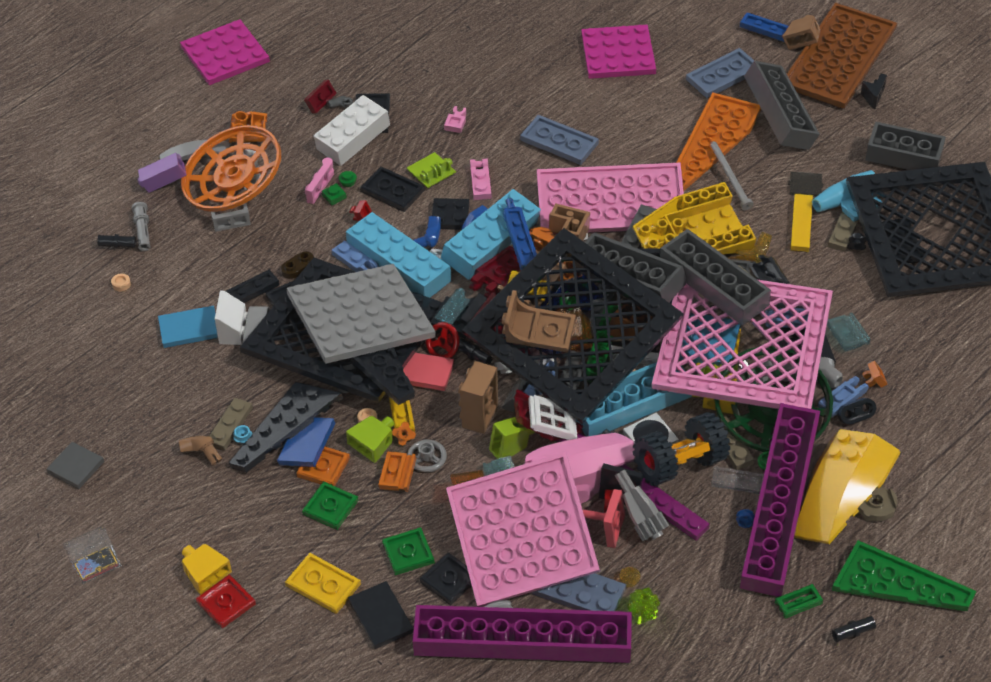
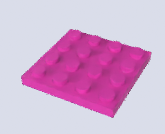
(618, 51)
(224, 52)

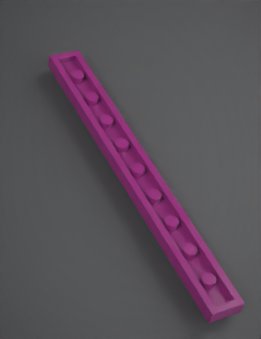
(671, 509)

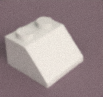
(230, 319)

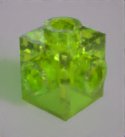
(643, 605)

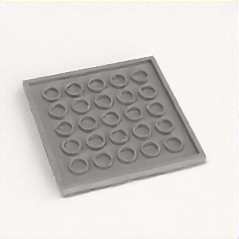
(360, 313)

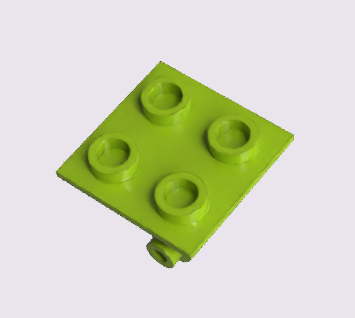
(432, 169)

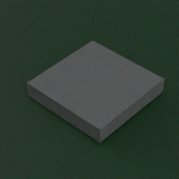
(75, 465)

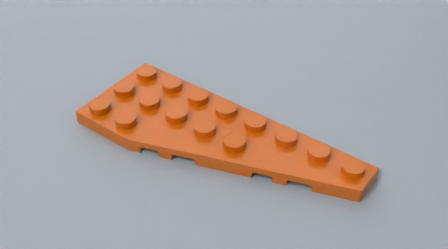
(722, 121)

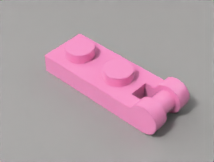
(480, 179)
(319, 181)

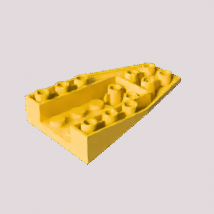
(704, 213)

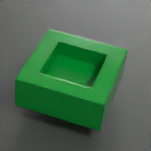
(334, 194)

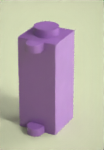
(161, 172)

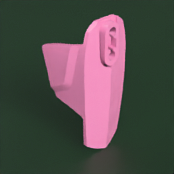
(587, 457)

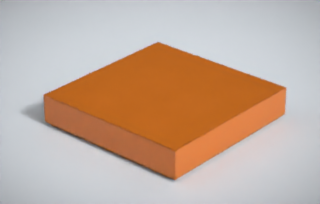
(328, 468)

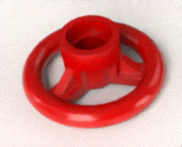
(451, 341)

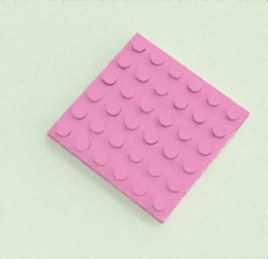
(522, 529)

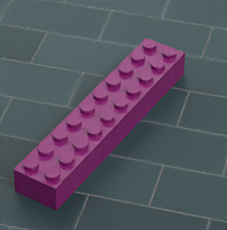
(780, 500)
(522, 633)

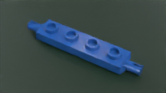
(519, 233)

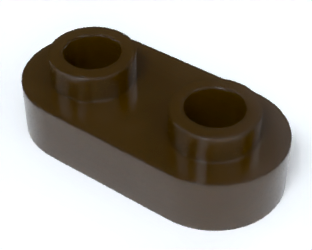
(295, 265)

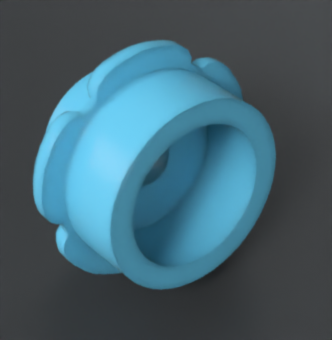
(242, 434)

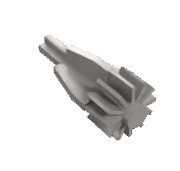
(641, 509)

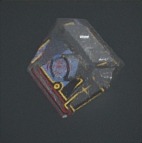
(92, 554)

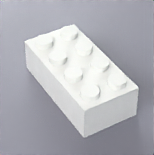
(351, 130)

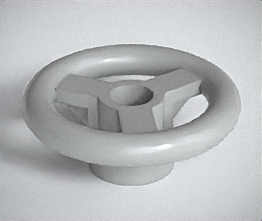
(426, 453)

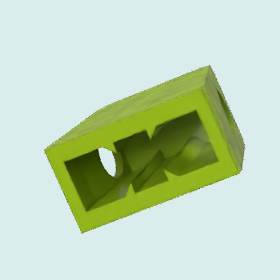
(371, 437)
(508, 438)

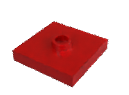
(226, 601)

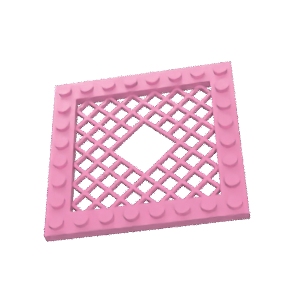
(813, 300)

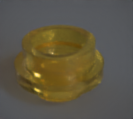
(630, 581)

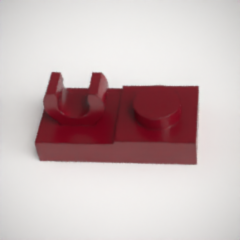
(320, 96)

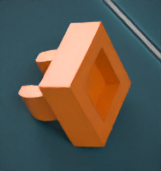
(876, 374)

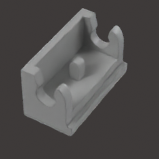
(231, 219)

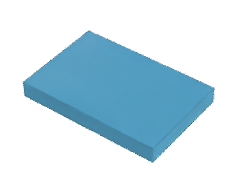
(188, 326)

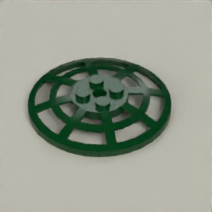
(766, 414)

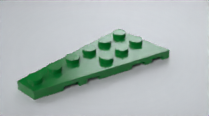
(888, 577)

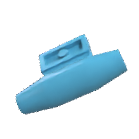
(837, 196)

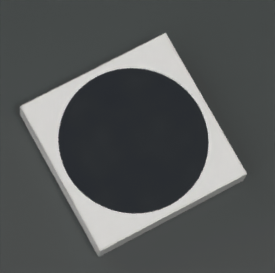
(648, 425)

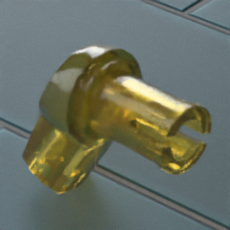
(761, 248)

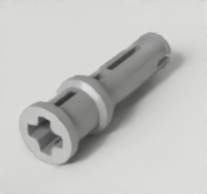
(141, 220)

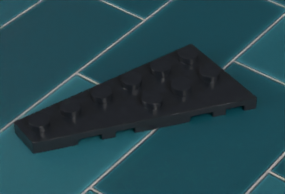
(286, 420)

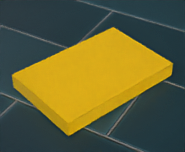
(323, 583)

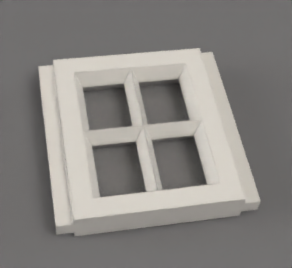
(546, 417)

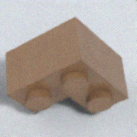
(570, 218)

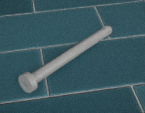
(746, 203)

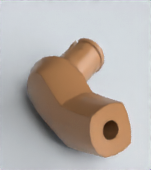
(202, 444)

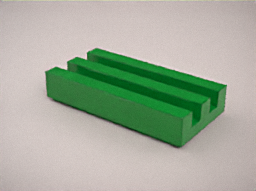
(800, 604)

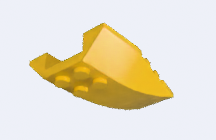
(842, 481)

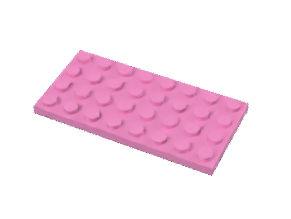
(608, 192)

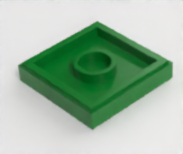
(330, 505)
(408, 551)

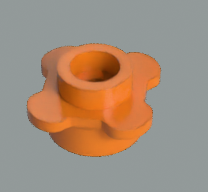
(403, 428)

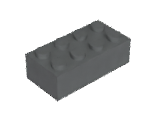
(904, 147)

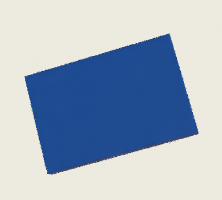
(308, 444)

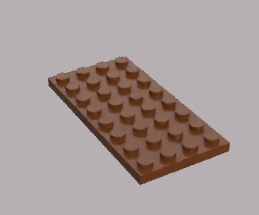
(842, 56)

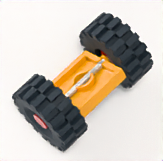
(660, 458)

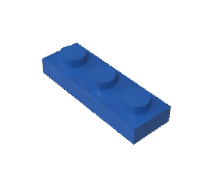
(763, 26)

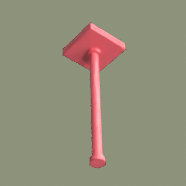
(612, 519)

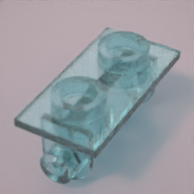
(453, 307)

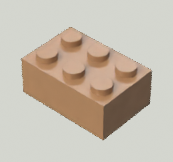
(478, 397)

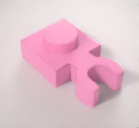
(455, 121)

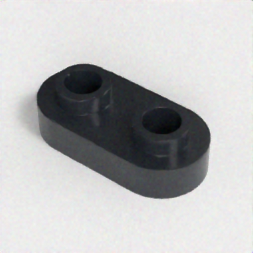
(855, 411)

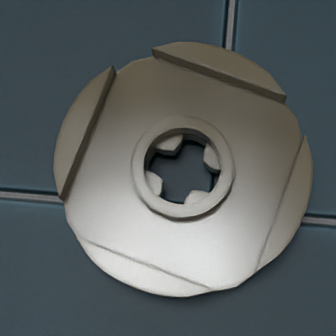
(880, 511)

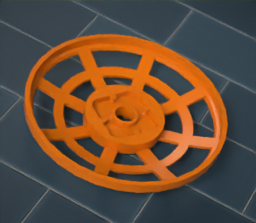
(225, 174)

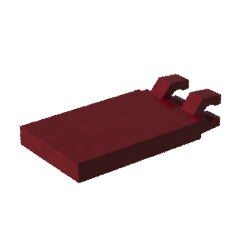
(495, 271)

